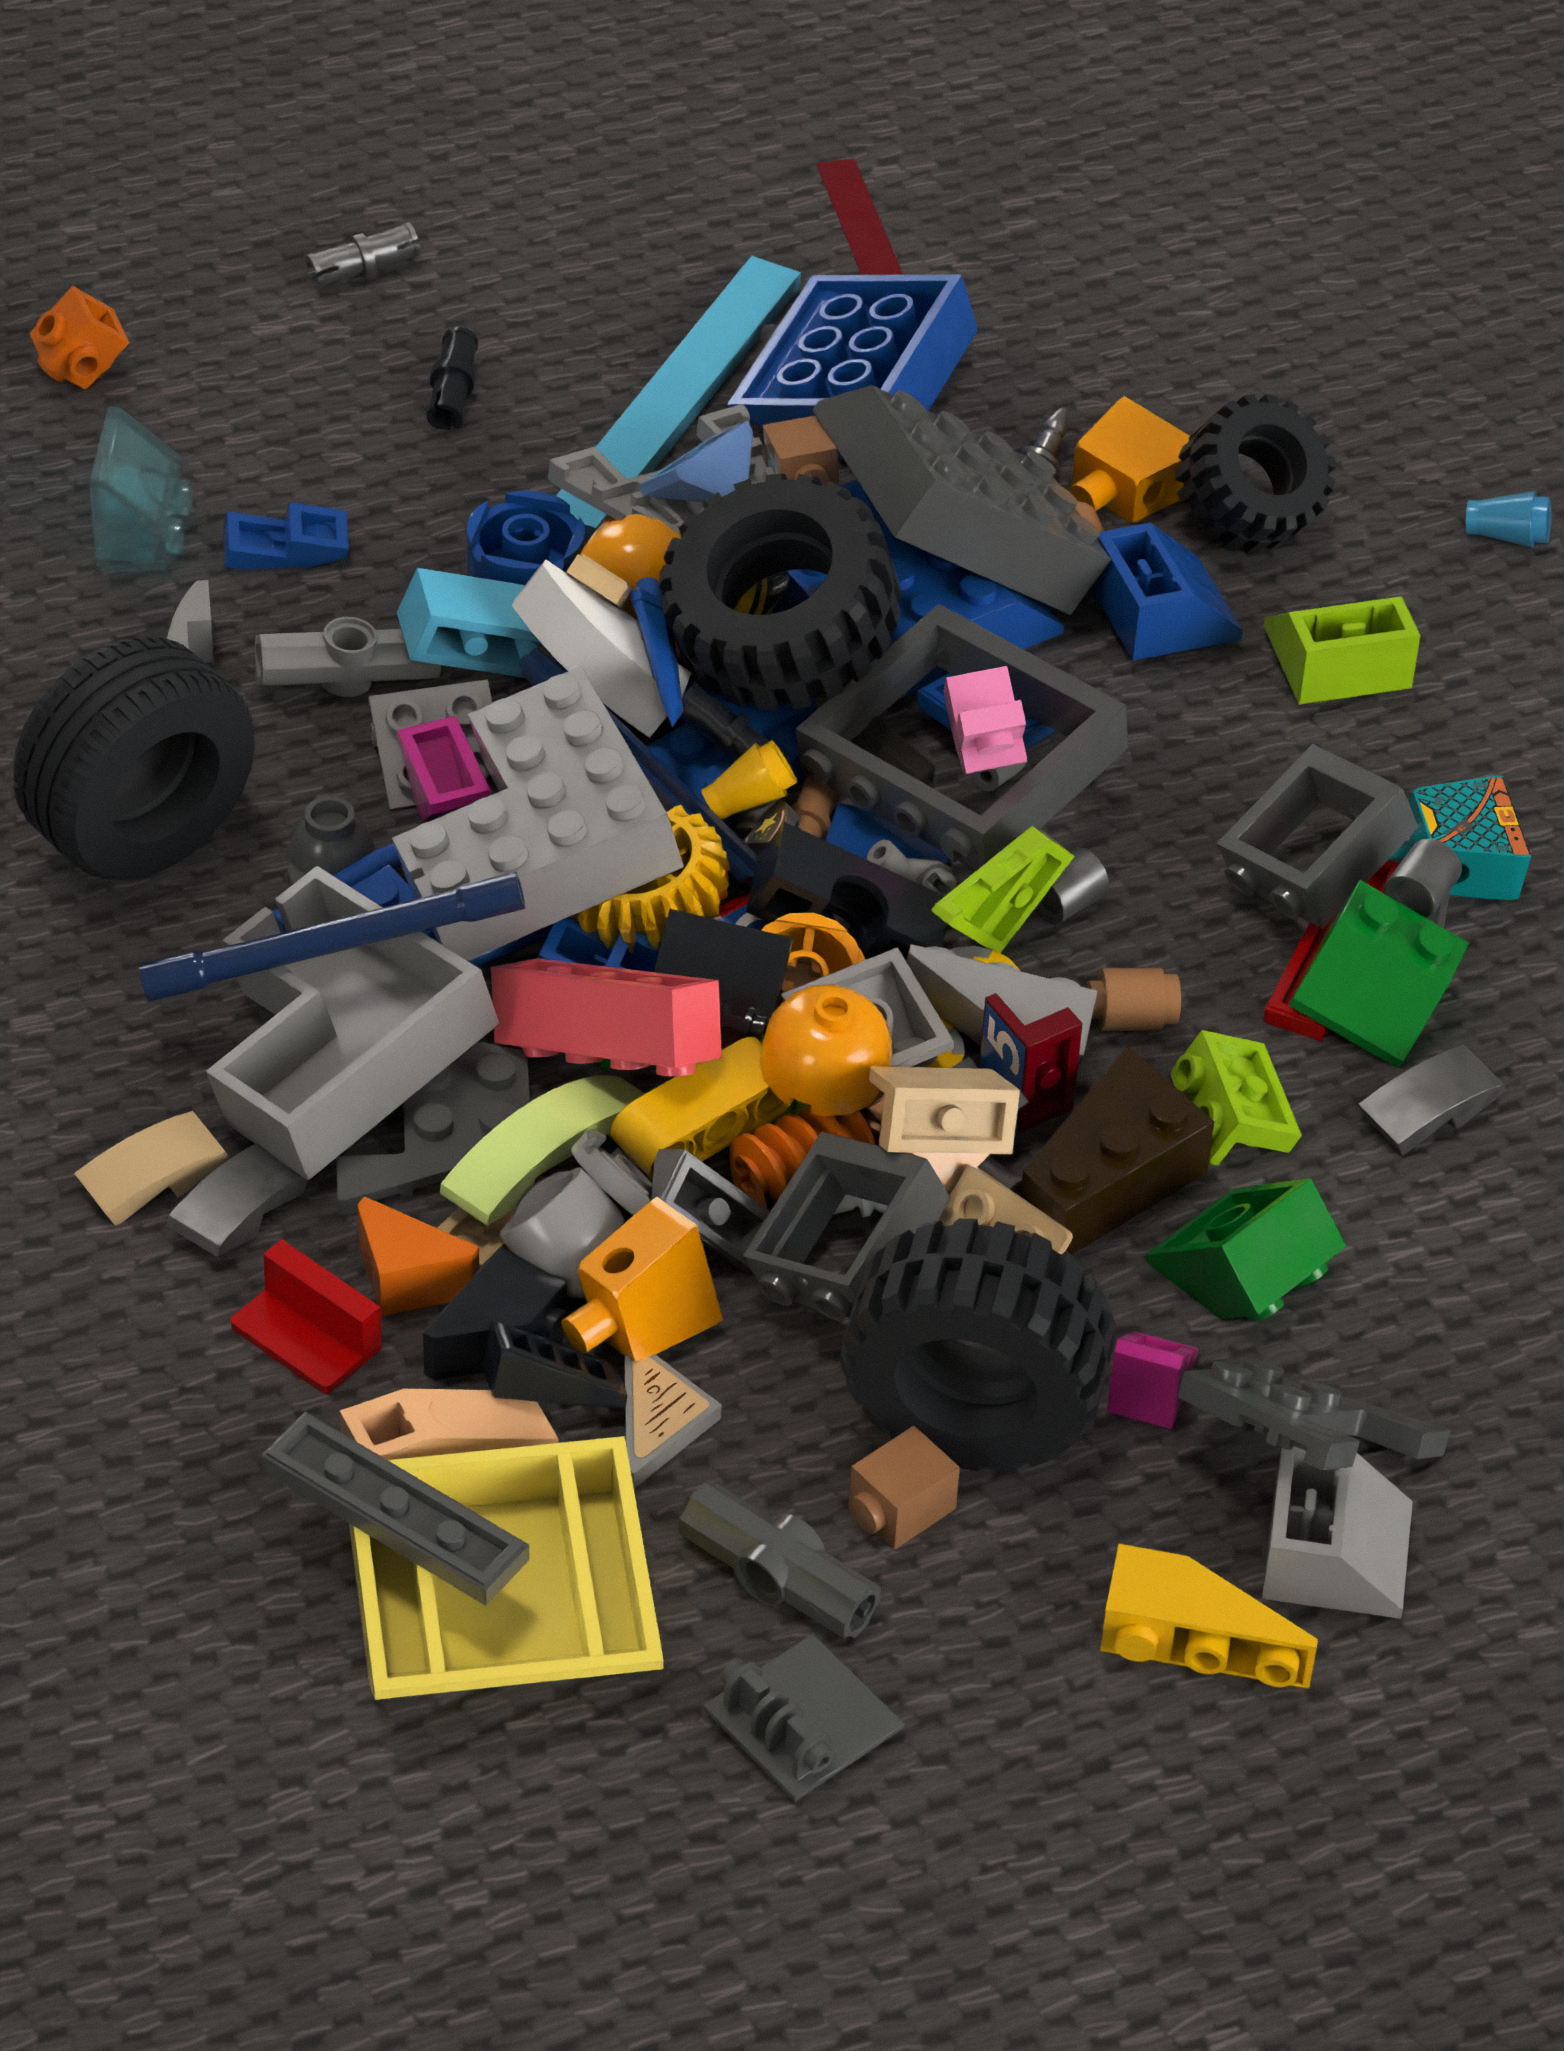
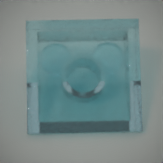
(136, 498)

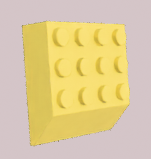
(565, 1615)

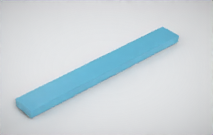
(692, 375)

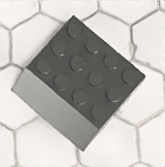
(966, 495)

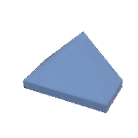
(706, 468)

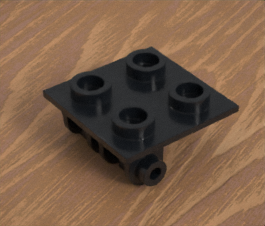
(742, 959)

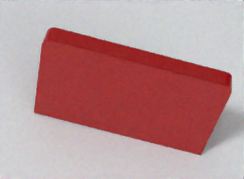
(310, 1320)

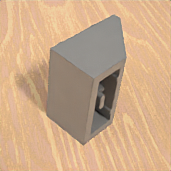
(1337, 1538)

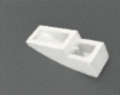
(601, 638)

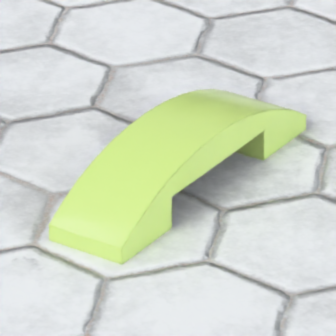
(532, 1141)

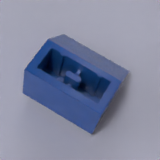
(1160, 595)

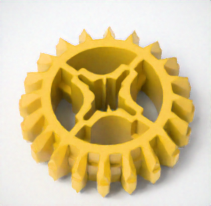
(691, 889)

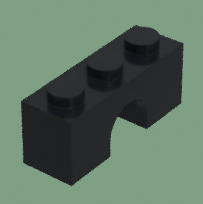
(815, 876)

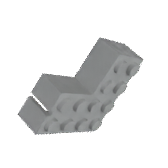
(565, 817)
(346, 1032)

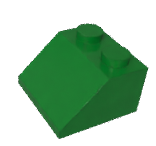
(1378, 974)
(1251, 1248)

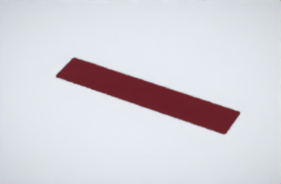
(859, 218)

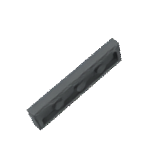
(395, 1508)

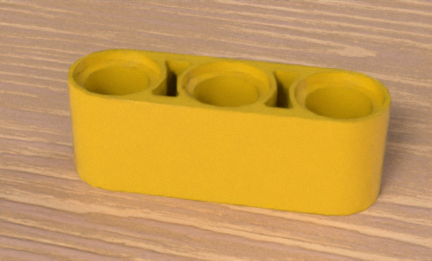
(700, 1109)

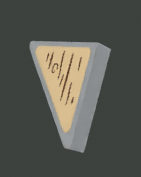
(662, 1414)

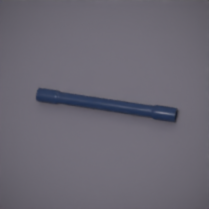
(199, 969)

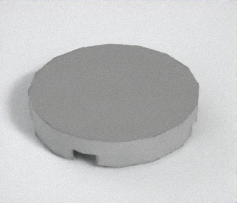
(613, 1171)

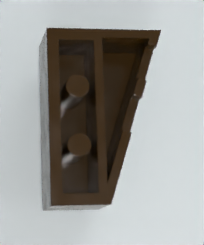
(1118, 1152)

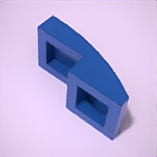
(303, 539)

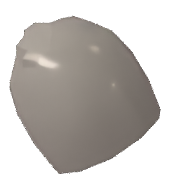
(561, 1225)

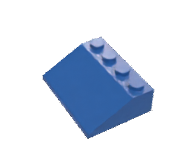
(857, 335)

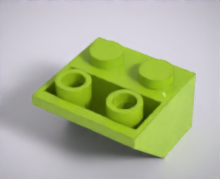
(1346, 649)

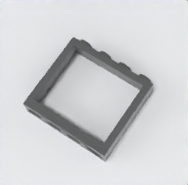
(942, 638)

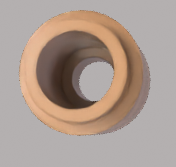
(1136, 999)

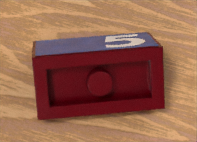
(1034, 1058)

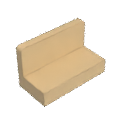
(946, 1110)

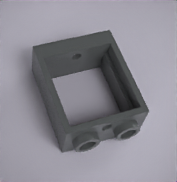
(1318, 776)
(827, 1174)

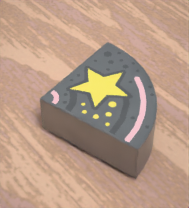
(770, 824)

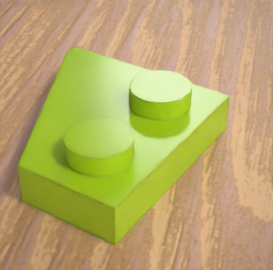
(1005, 889)

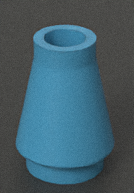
(1511, 518)

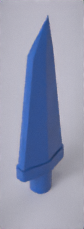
(659, 644)

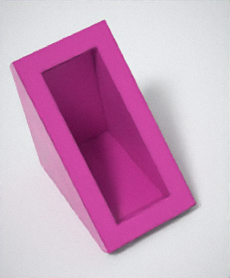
(441, 768)
(1148, 1378)

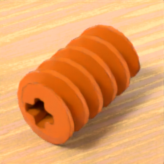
(773, 1153)

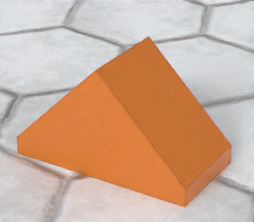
(411, 1260)

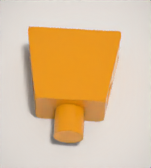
(1128, 462)
(645, 1286)

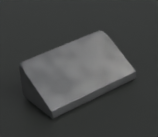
(721, 1211)

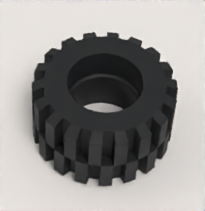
(1287, 452)

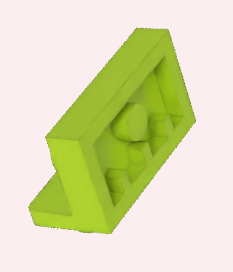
(1238, 1091)

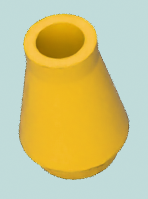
(750, 781)

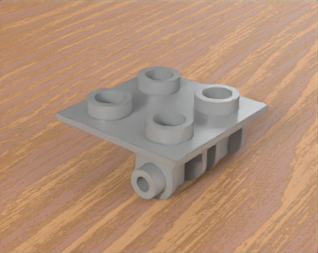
(416, 707)

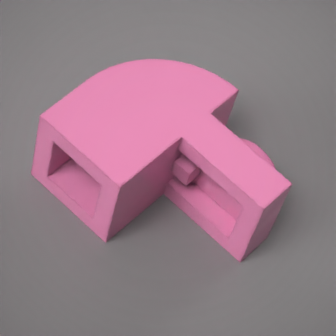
(985, 720)

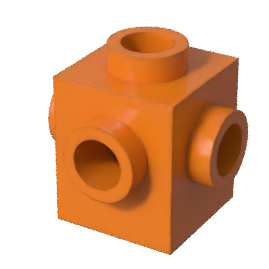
(78, 338)

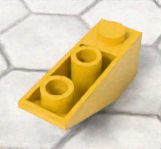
(1188, 1616)

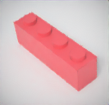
(607, 1014)

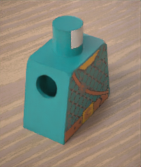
(1481, 828)

